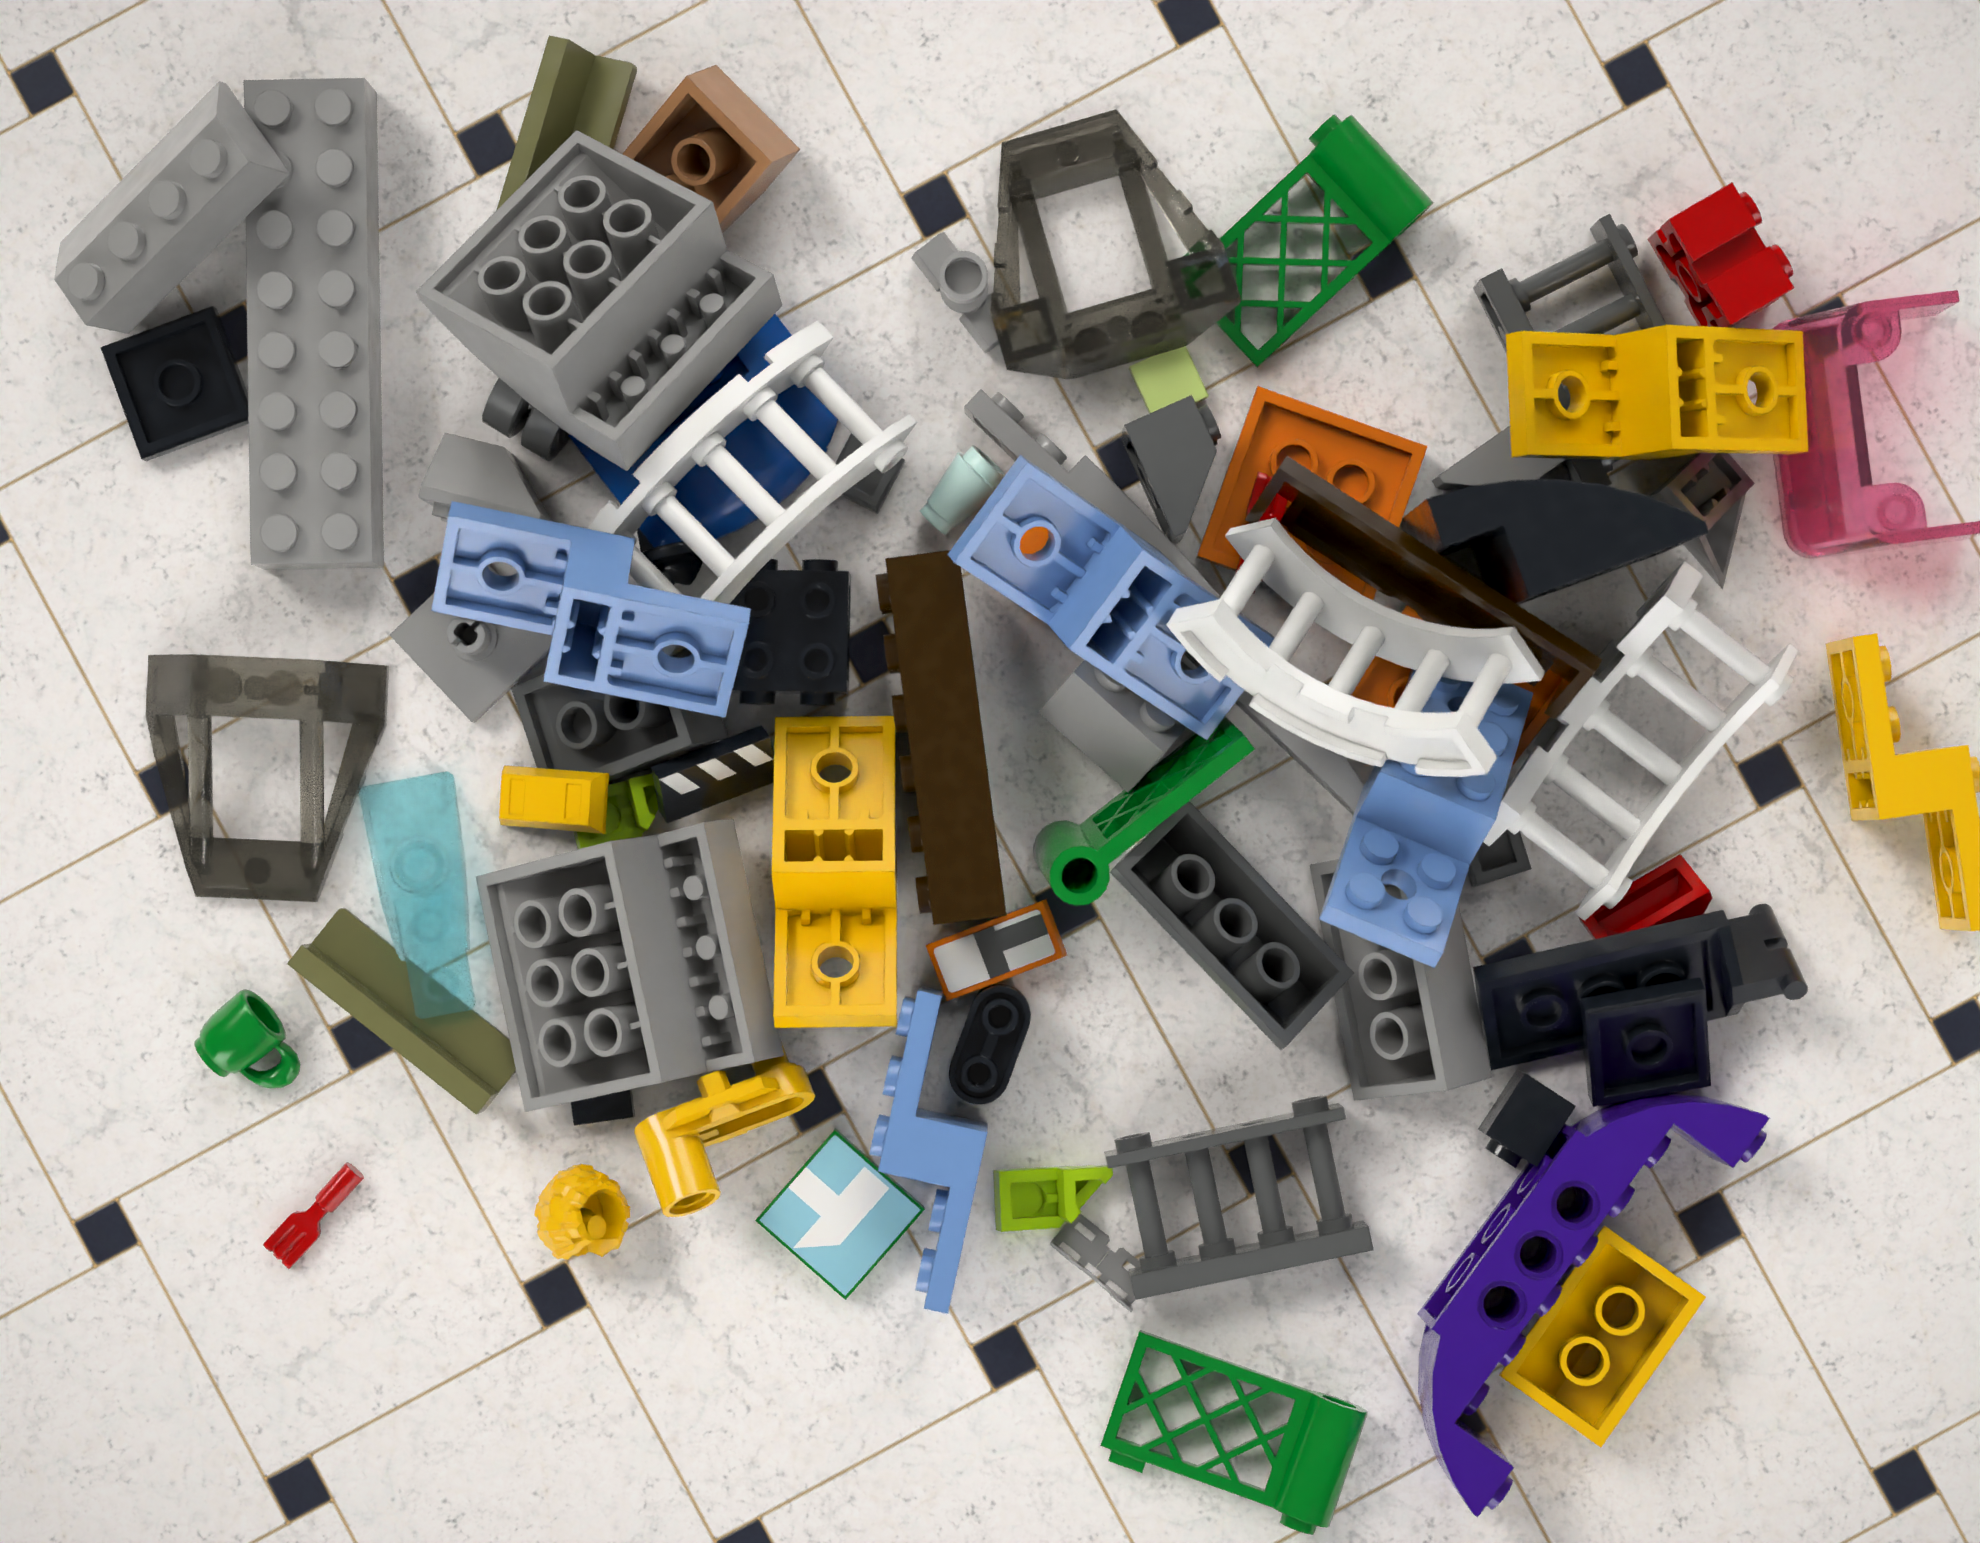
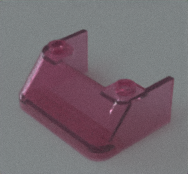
(1829, 490)

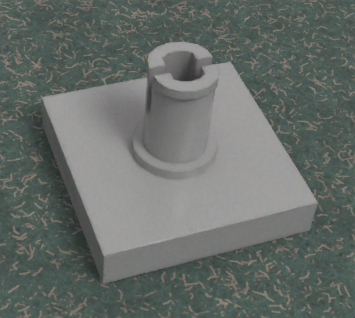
(469, 657)

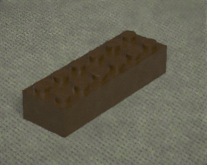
(944, 738)

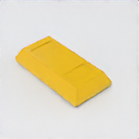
(554, 799)

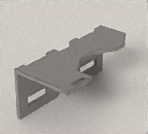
(1093, 1252)

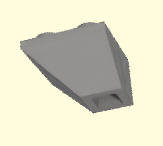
(478, 476)

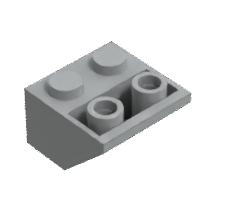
(1111, 724)

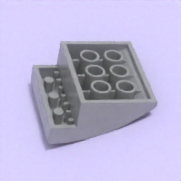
(602, 297)
(629, 964)

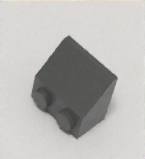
(1172, 460)

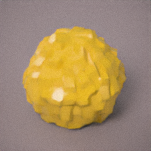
(581, 1213)

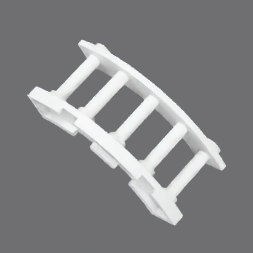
(702, 442)
(1328, 713)
(1547, 762)

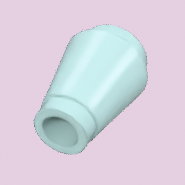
(962, 489)

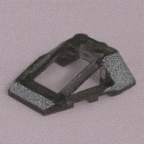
(1185, 291)
(262, 689)

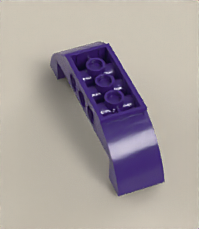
(1467, 1341)

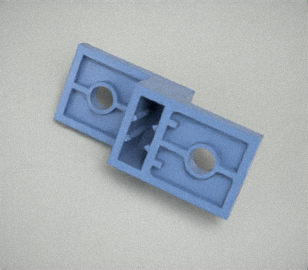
(1097, 591)
(601, 627)
(1422, 835)
(929, 1148)

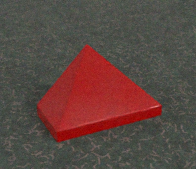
(1654, 899)

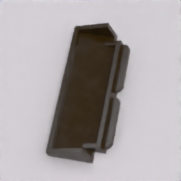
(1415, 573)

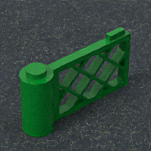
(1363, 185)
(1078, 856)
(1310, 1457)

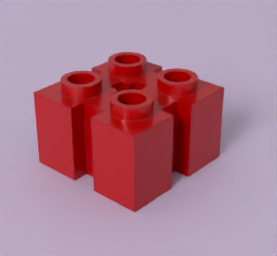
(1722, 259)

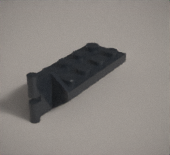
(1534, 999)

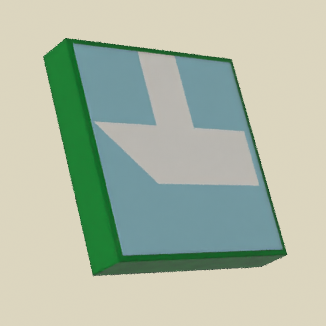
(840, 1214)

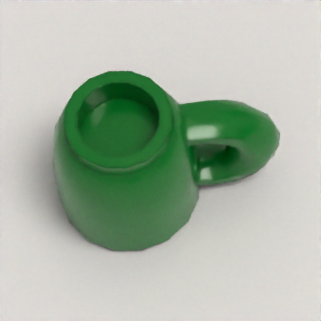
(241, 1036)

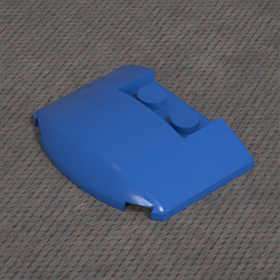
(749, 443)

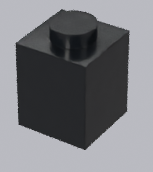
(1525, 1120)

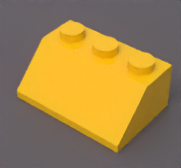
(1603, 1337)

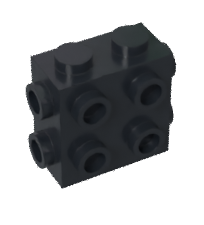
(795, 634)

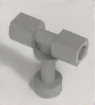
(962, 284)

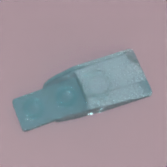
(423, 886)

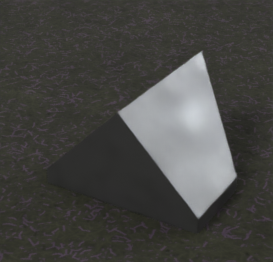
(1714, 491)

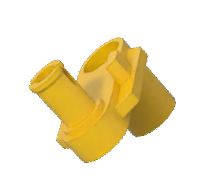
(676, 1137)

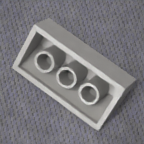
(167, 214)
(1401, 1019)

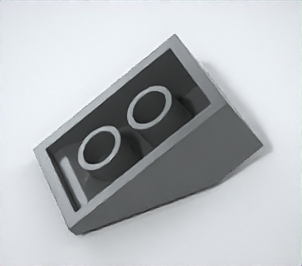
(607, 732)

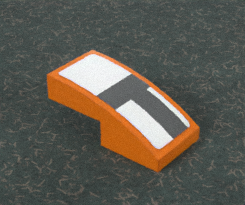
(996, 950)

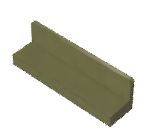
(569, 95)
(374, 987)

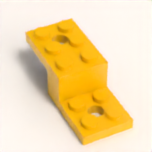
(1656, 393)
(1892, 785)
(835, 872)

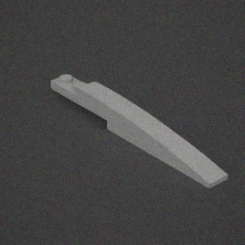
(1000, 422)

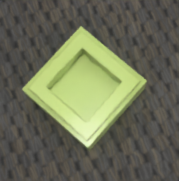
(1167, 379)

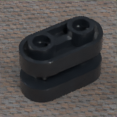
(989, 1044)

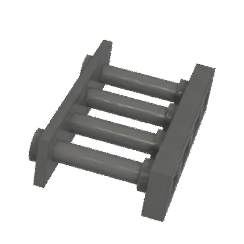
(1508, 301)
(1277, 1244)

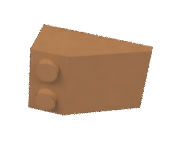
(714, 143)

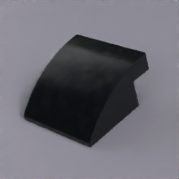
(1549, 531)

